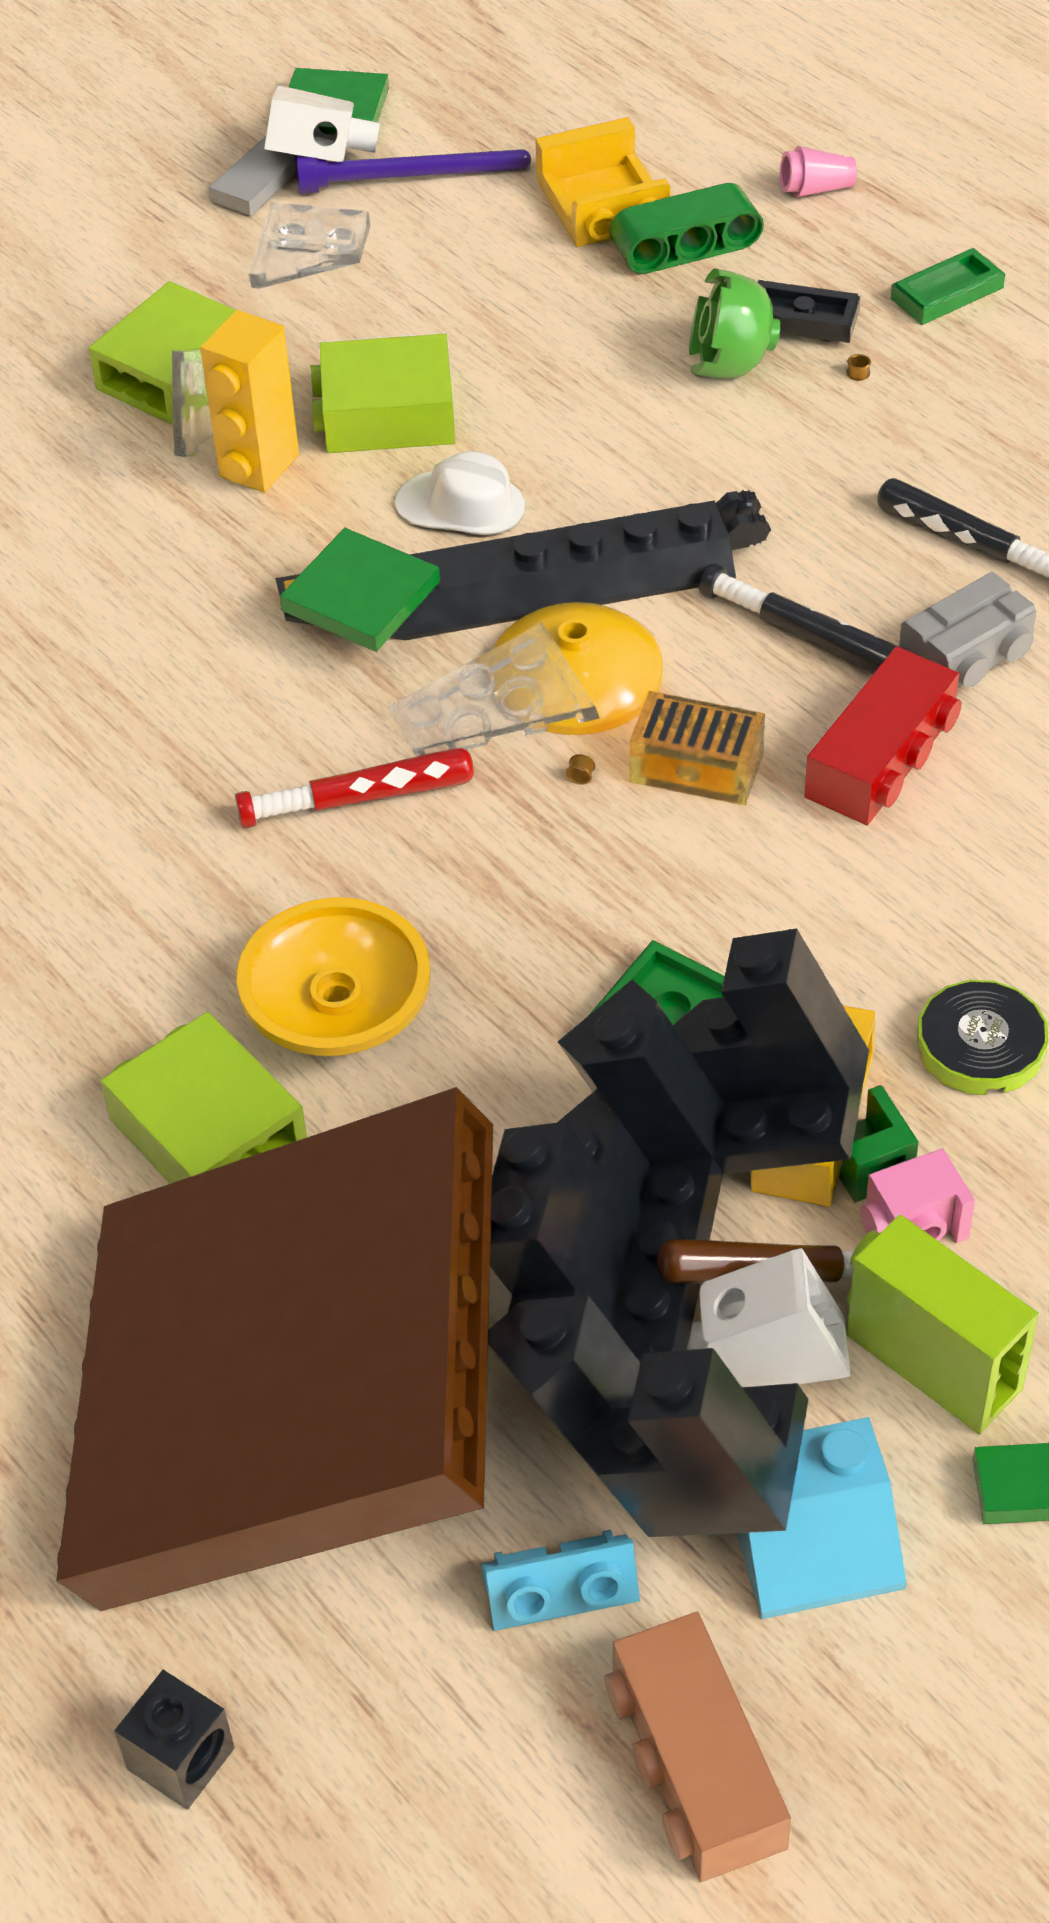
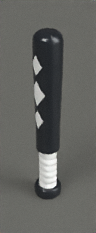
(952, 522)
(815, 627)

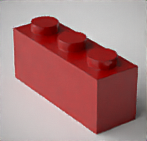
(882, 736)

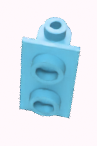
(579, 1579)

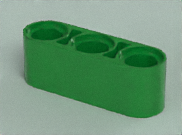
(686, 228)

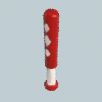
(373, 783)

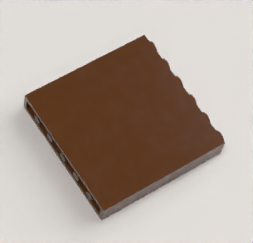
(285, 1356)

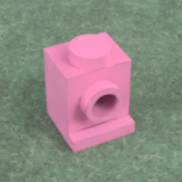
(924, 1192)

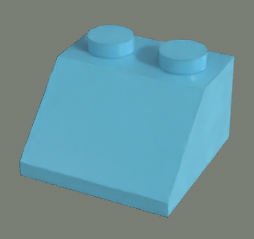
(838, 1529)

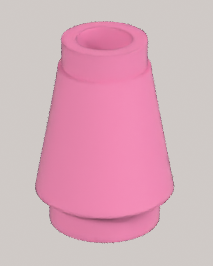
(815, 171)

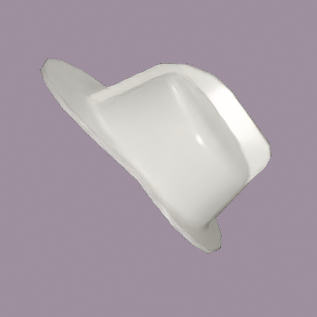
(464, 495)

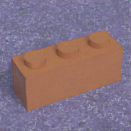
(697, 1748)

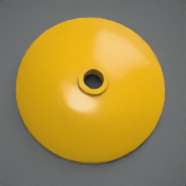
(609, 655)
(331, 954)

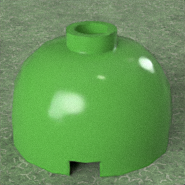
(732, 326)

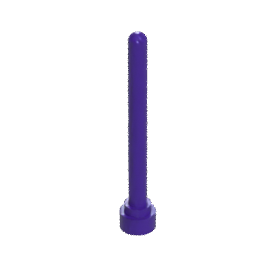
(316, 172)

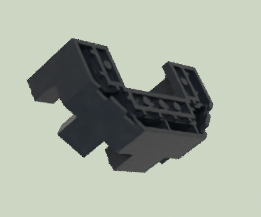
(640, 1162)

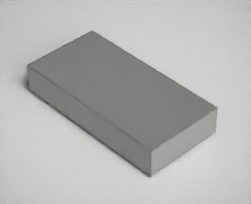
(253, 179)

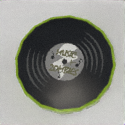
(982, 1036)

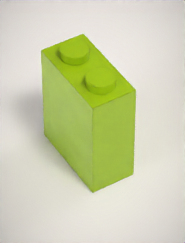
(136, 354)
(383, 393)
(200, 1102)
(939, 1322)

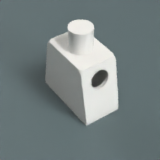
(296, 131)
(773, 1323)

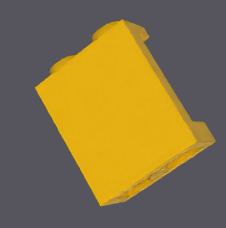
(593, 177)

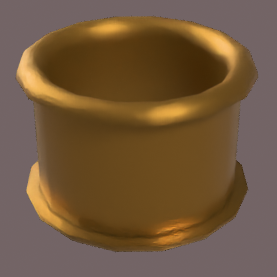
(858, 367)
(583, 762)

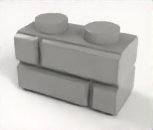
(973, 629)

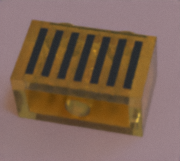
(697, 747)

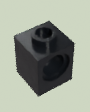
(175, 1739)

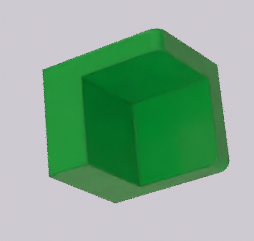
(878, 1143)

